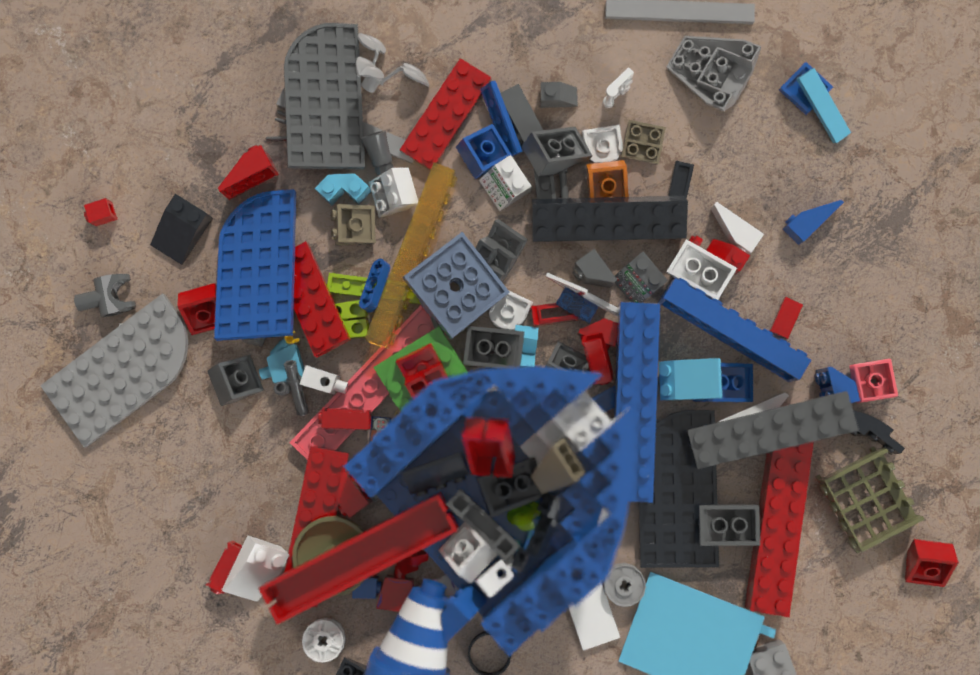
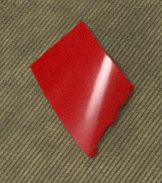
(421, 369)

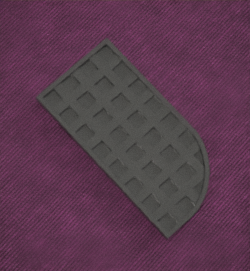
(324, 99)

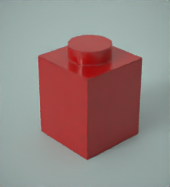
(100, 212)

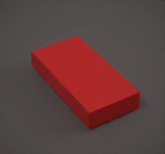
(786, 318)

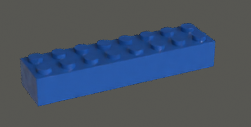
(734, 331)

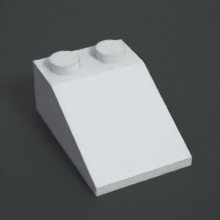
(701, 270)
(254, 566)

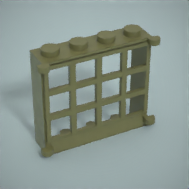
(892, 485)

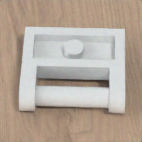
(618, 87)

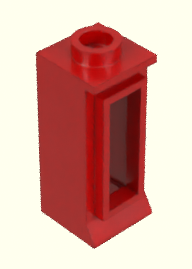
(538, 321)
(598, 357)
(345, 418)
(224, 567)

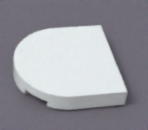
(603, 143)
(510, 311)

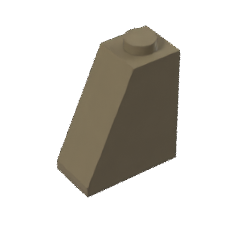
(558, 468)

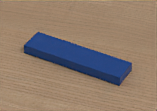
(500, 117)

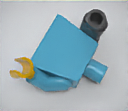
(278, 356)

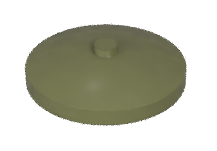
(322, 536)

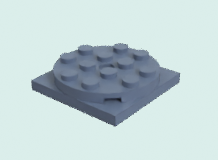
(477, 282)

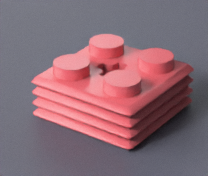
(885, 380)

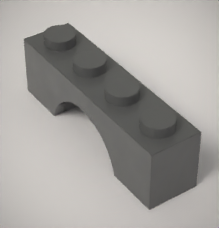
(483, 524)

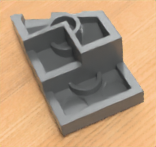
(501, 248)

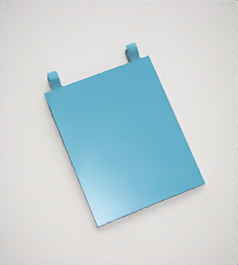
(690, 632)

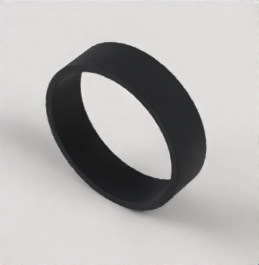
(499, 672)

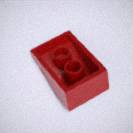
(250, 171)

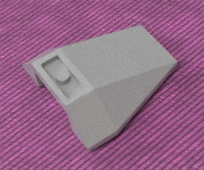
(714, 68)

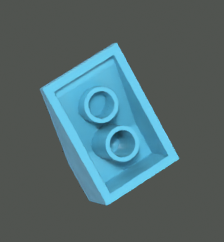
(690, 379)

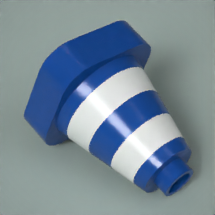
(416, 636)

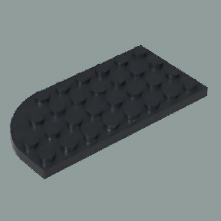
(671, 523)

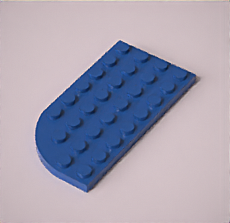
(257, 268)

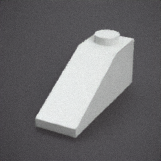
(736, 229)

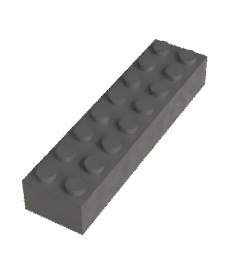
(773, 429)

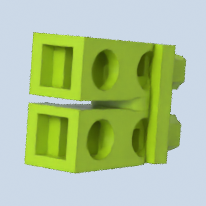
(352, 311)

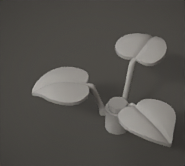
(374, 75)

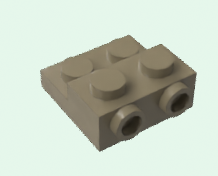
(353, 224)

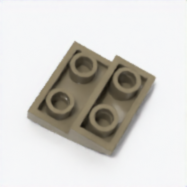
(643, 142)

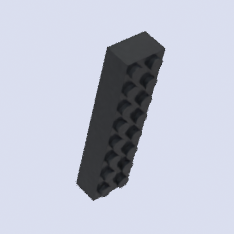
(609, 218)

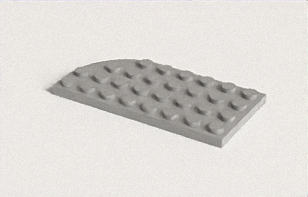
(120, 371)

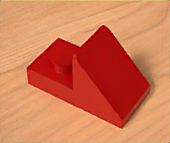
(412, 562)

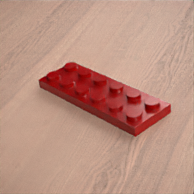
(445, 114)
(315, 305)

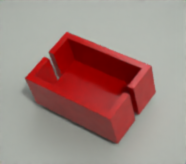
(489, 440)

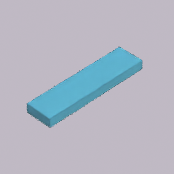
(823, 105)

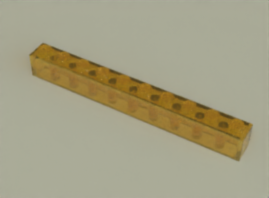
(411, 253)

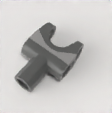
(105, 296)

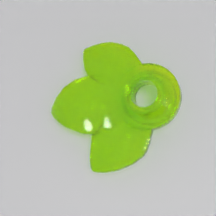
(524, 516)

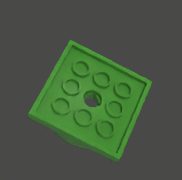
(394, 379)

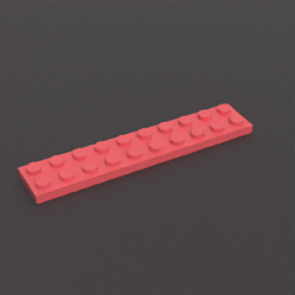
(364, 388)

